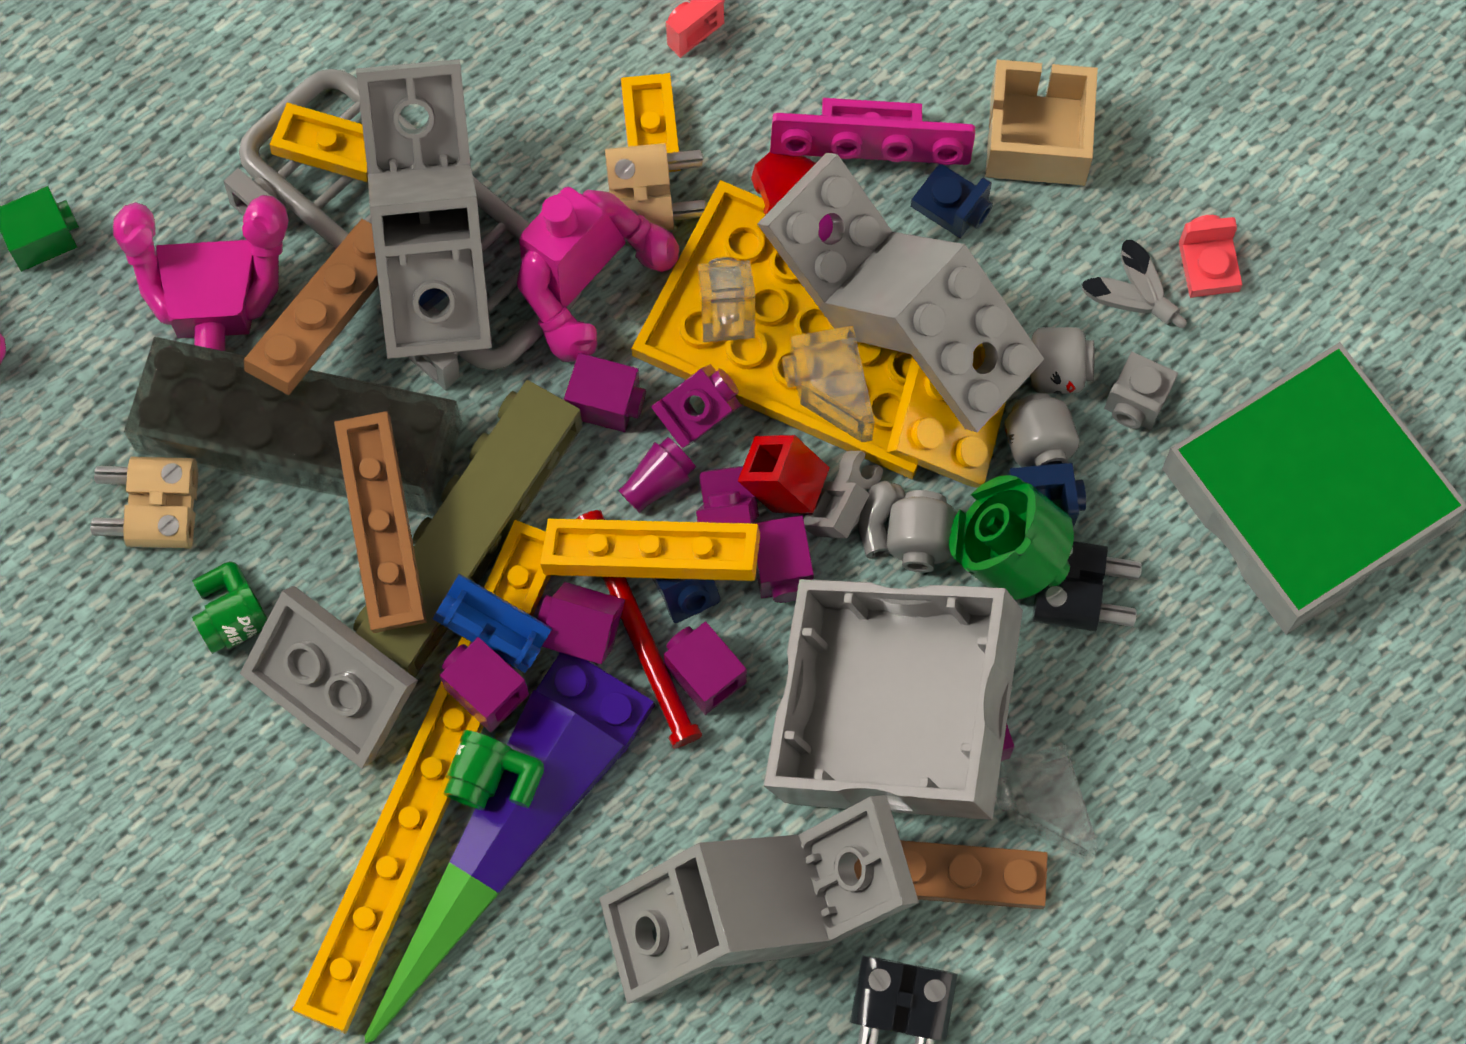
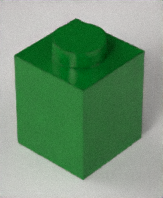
(37, 228)

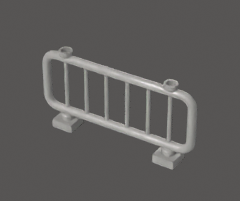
(242, 190)

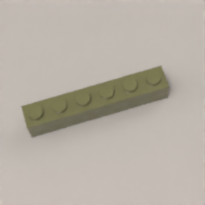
(479, 511)

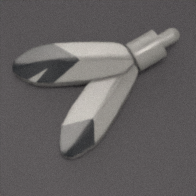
(1142, 295)

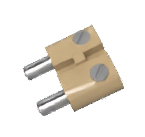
(643, 184)
(158, 502)

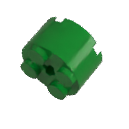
(1013, 538)

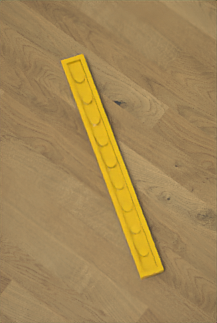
(408, 820)

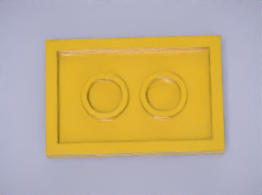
(932, 435)

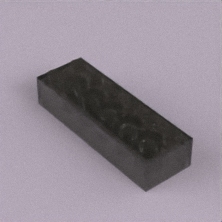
(212, 410)

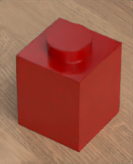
(783, 474)

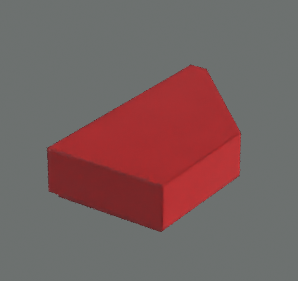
(777, 175)

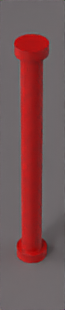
(682, 730)

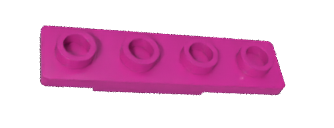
(872, 132)

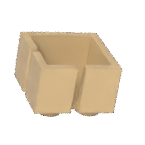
(1038, 135)

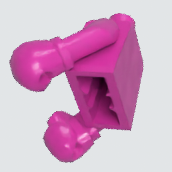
(569, 248)
(207, 286)

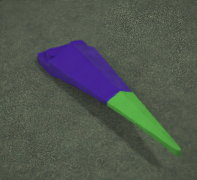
(579, 729)

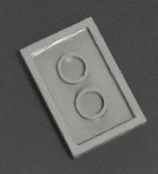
(328, 676)

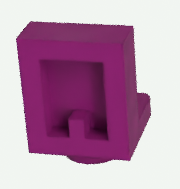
(726, 498)

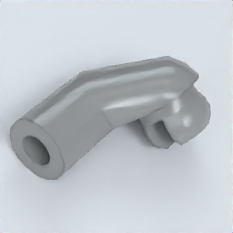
(874, 515)

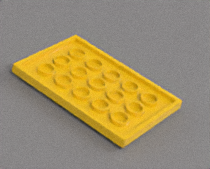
(782, 309)

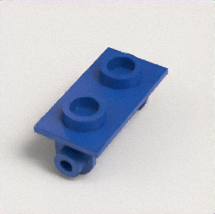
(502, 626)

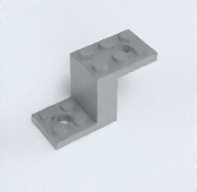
(423, 209)
(902, 291)
(757, 899)

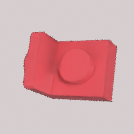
(693, 23)
(1210, 256)

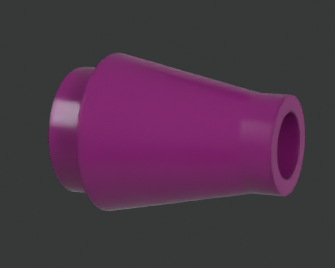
(657, 474)

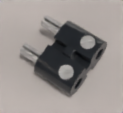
(1079, 597)
(902, 1000)

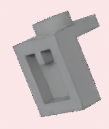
(1140, 392)

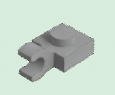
(844, 498)

